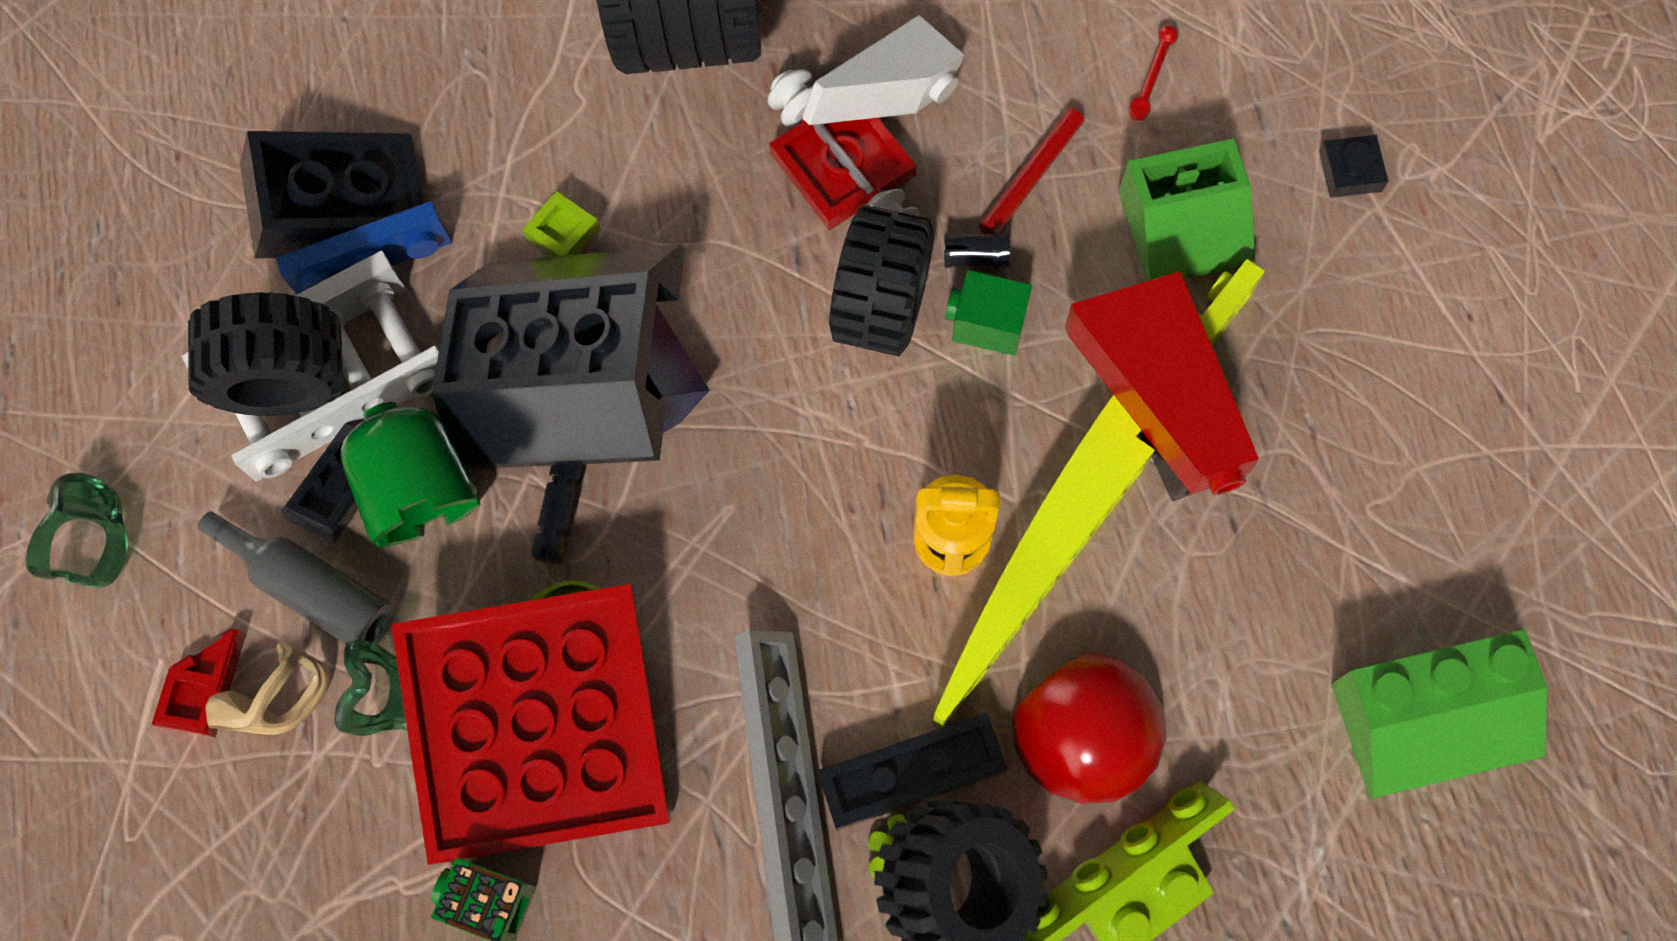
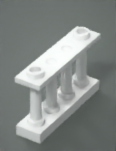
(349, 293)

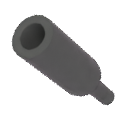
(305, 583)

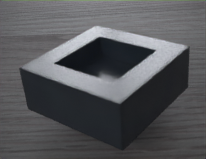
(1353, 166)

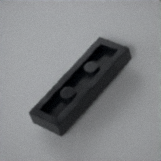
(912, 771)

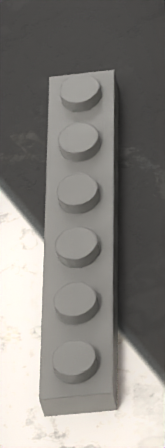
(785, 787)

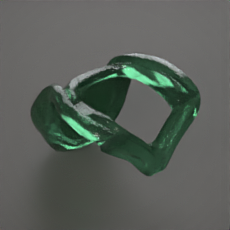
(84, 498)
(392, 715)

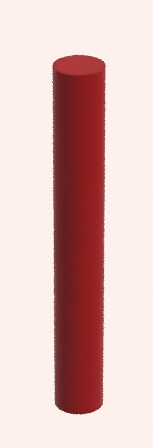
(1032, 171)

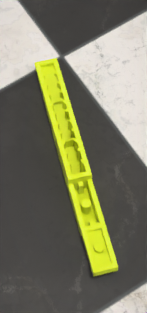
(1073, 511)

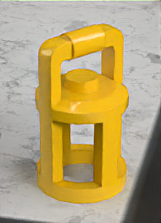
(955, 520)

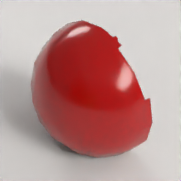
(1091, 730)

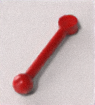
(1140, 106)

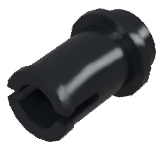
(977, 250)

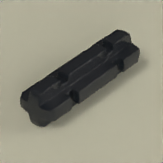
(557, 513)

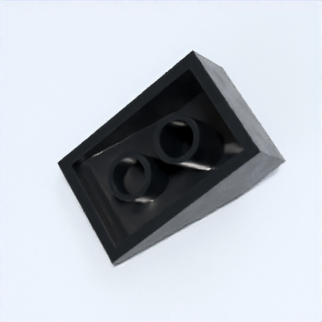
(323, 185)

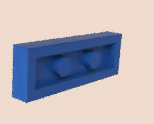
(402, 236)

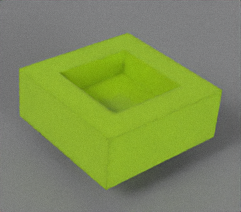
(561, 227)

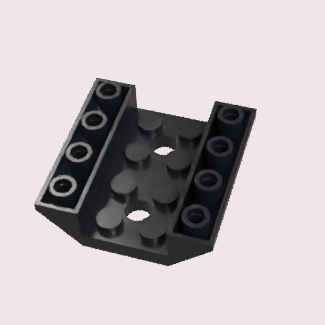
(543, 390)

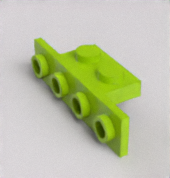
(1142, 879)

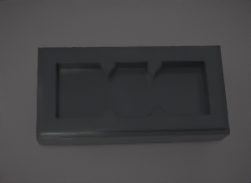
(324, 497)

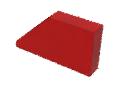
(196, 679)

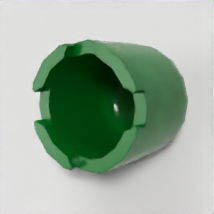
(405, 473)

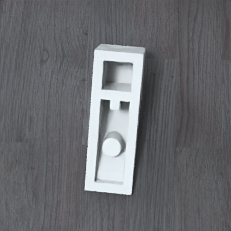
(888, 77)

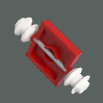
(837, 162)

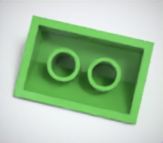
(1445, 713)

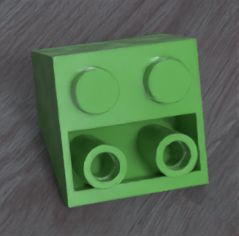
(1190, 210)

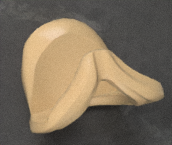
(242, 714)

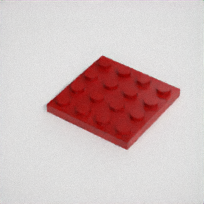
(530, 724)

